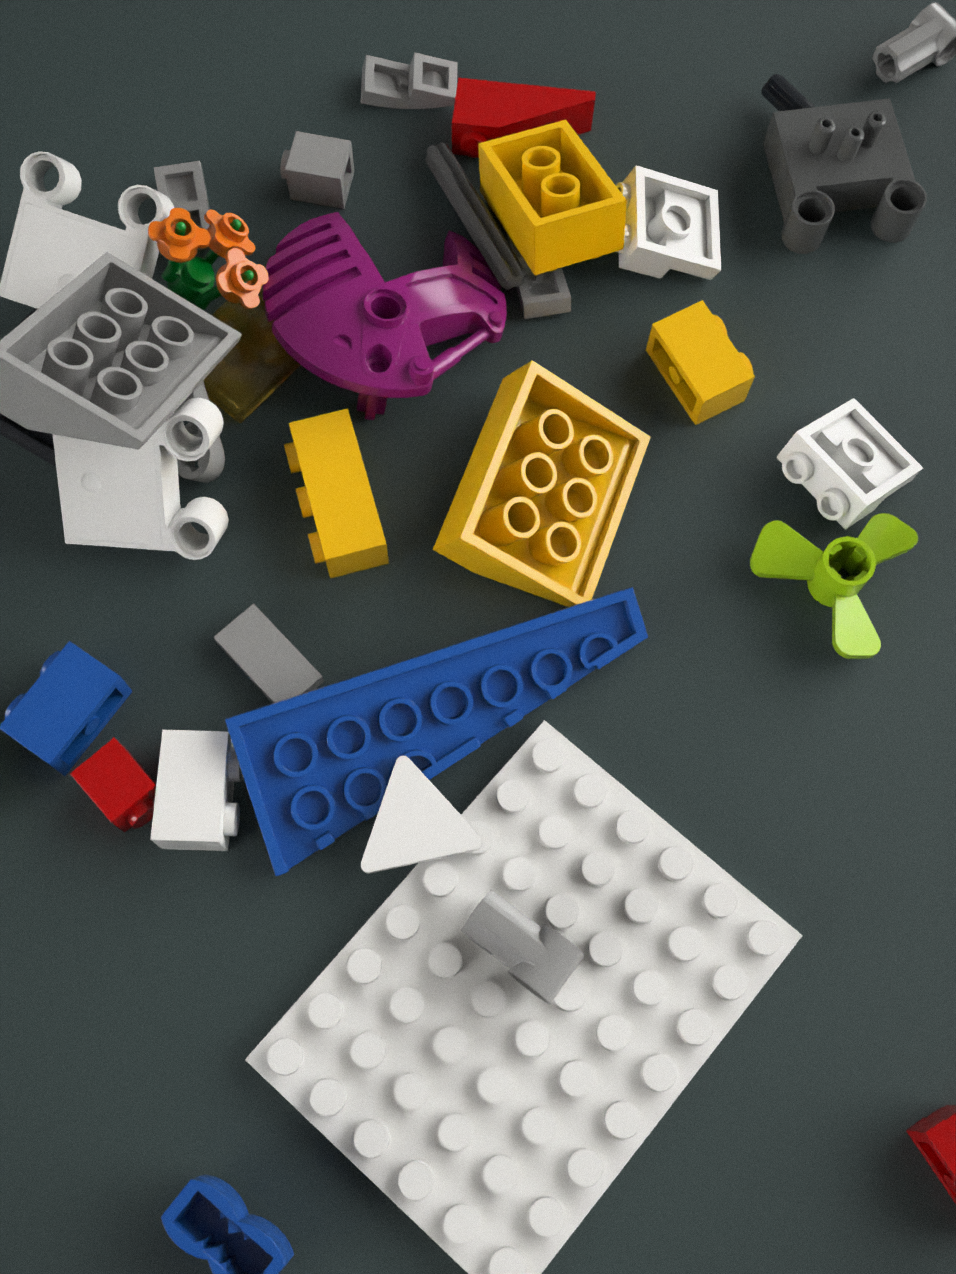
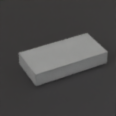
(267, 656)

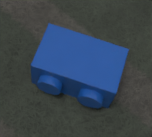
(65, 707)

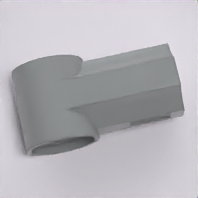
(927, 40)
(533, 953)

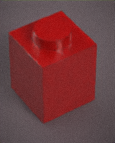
(118, 786)

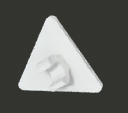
(415, 823)

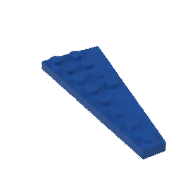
(329, 753)

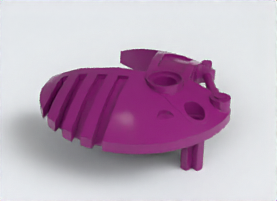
(374, 333)

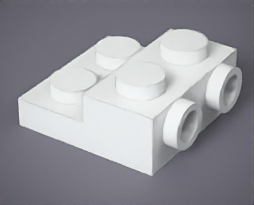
(669, 226)
(847, 463)

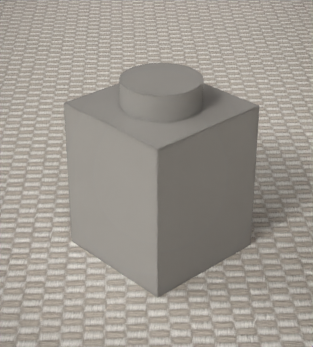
(318, 169)

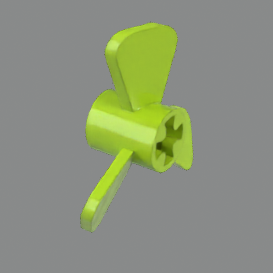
(788, 555)

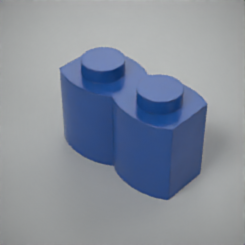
(215, 1226)

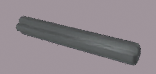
(475, 216)

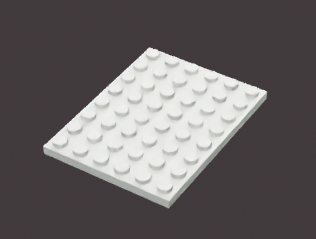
(469, 1090)

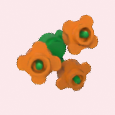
(193, 276)

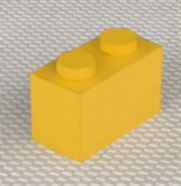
(700, 362)

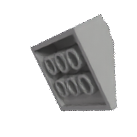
(108, 357)

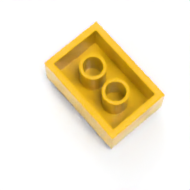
(552, 196)

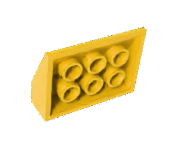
(543, 489)

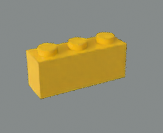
(336, 494)

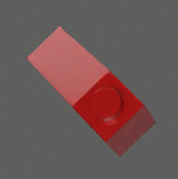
(499, 109)

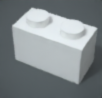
(196, 791)

